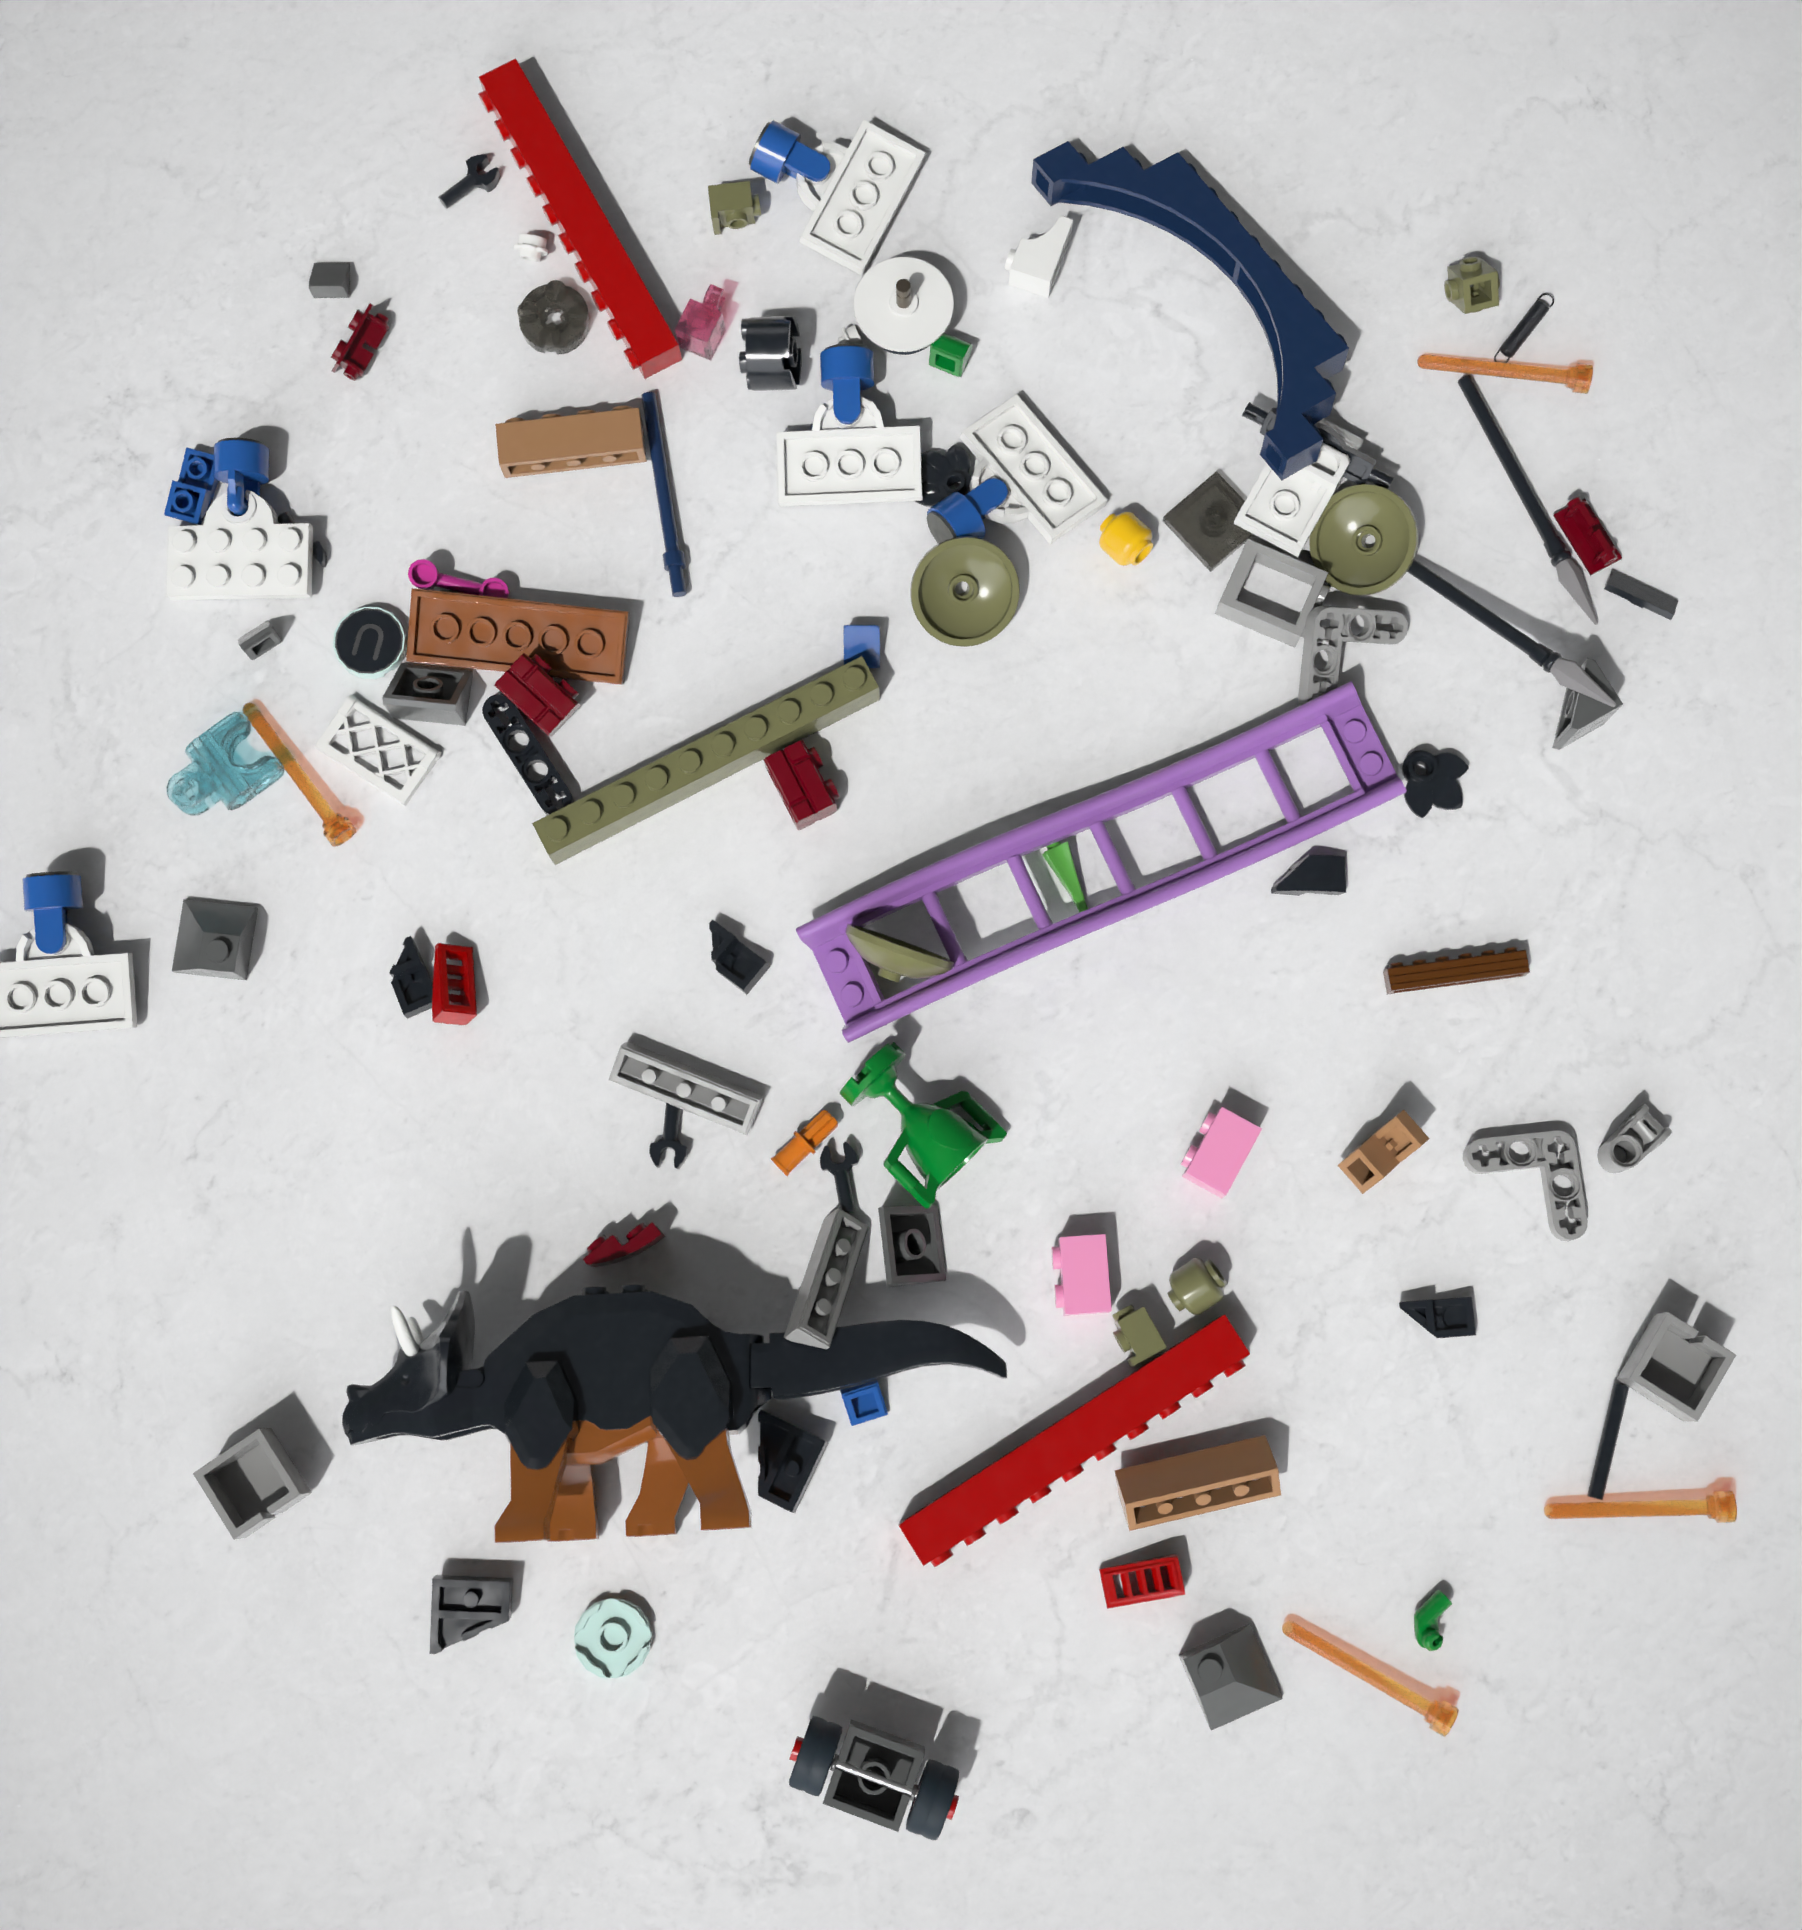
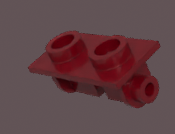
(351, 354)
(1587, 536)

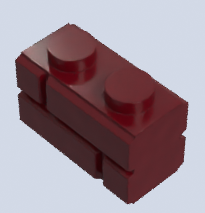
(538, 694)
(801, 784)

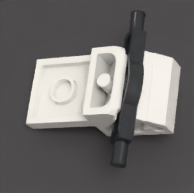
(1290, 508)

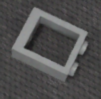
(1259, 620)

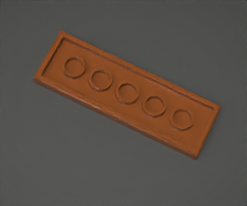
(498, 630)

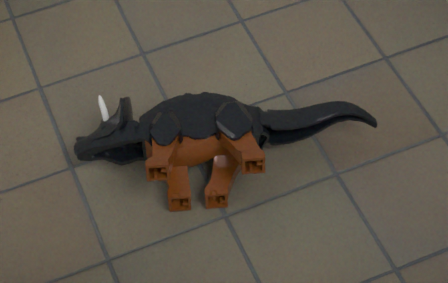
(617, 1375)

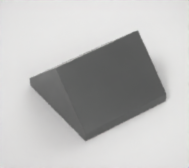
(429, 694)
(1584, 714)
(911, 1245)

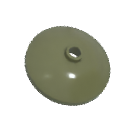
(1341, 533)
(979, 611)
(896, 956)

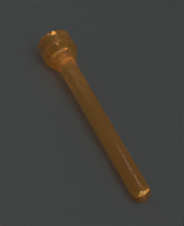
(1576, 378)
(336, 828)
(1718, 1506)
(1439, 1715)

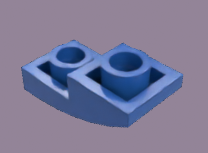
(195, 488)

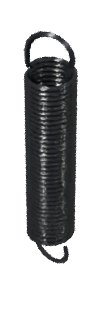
(1524, 328)

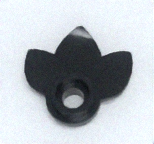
(941, 472)
(1437, 786)

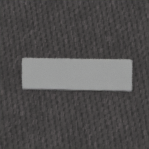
(686, 1087)
(826, 1280)

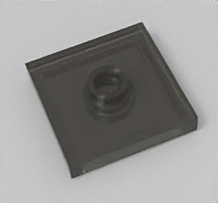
(1207, 522)

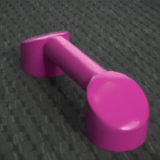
(426, 576)

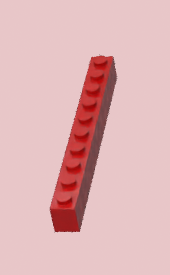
(580, 219)
(1073, 1440)

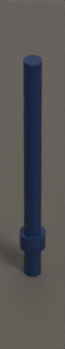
(673, 557)

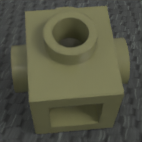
(1472, 285)

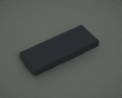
(1641, 594)

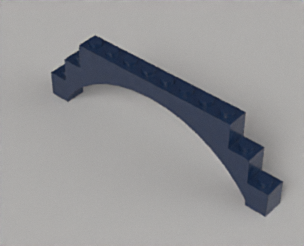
(1182, 204)

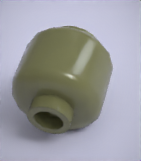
(1196, 1286)

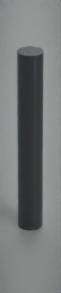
(1608, 1441)

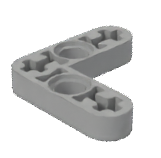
(1340, 631)
(1539, 1158)

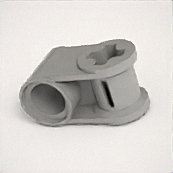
(1637, 1136)

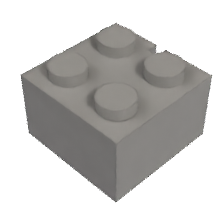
(1673, 1371)
(252, 1483)

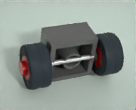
(875, 1776)

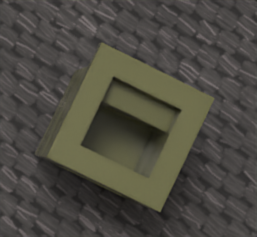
(733, 205)
(1137, 1334)

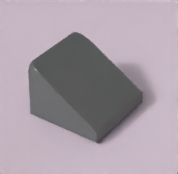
(330, 280)
(259, 640)

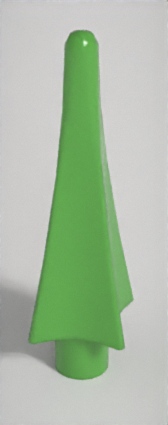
(1062, 864)

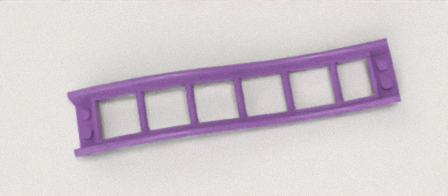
(1349, 735)

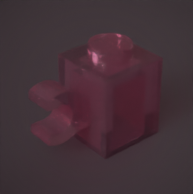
(702, 324)

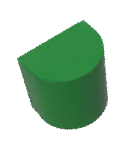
(950, 354)

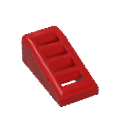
(452, 1007)
(1174, 1572)

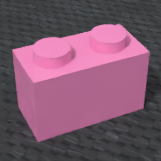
(1220, 1152)
(1082, 1274)

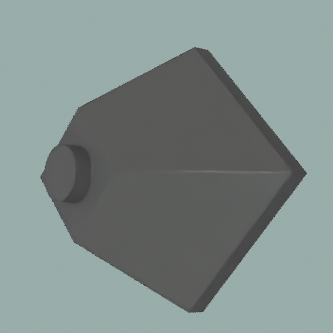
(214, 939)
(1230, 1677)

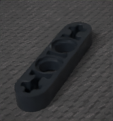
(530, 755)

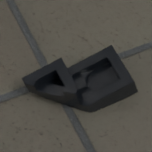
(1314, 875)
(735, 960)
(412, 981)
(1443, 1316)

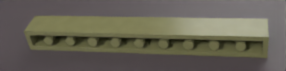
(707, 760)

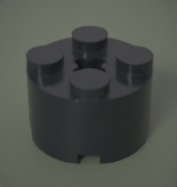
(770, 353)

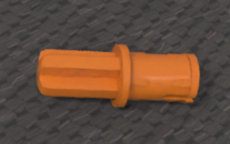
(805, 1142)

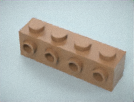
(571, 442)
(1195, 1478)

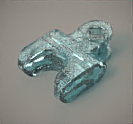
(215, 774)

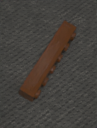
(1456, 971)

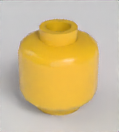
(1125, 538)

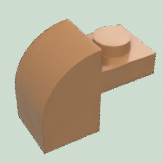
(1383, 1151)

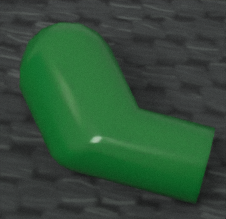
(1426, 1621)

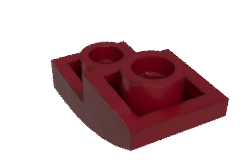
(611, 1250)

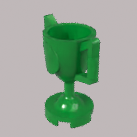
(931, 1133)

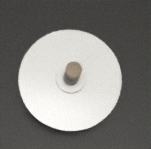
(903, 305)

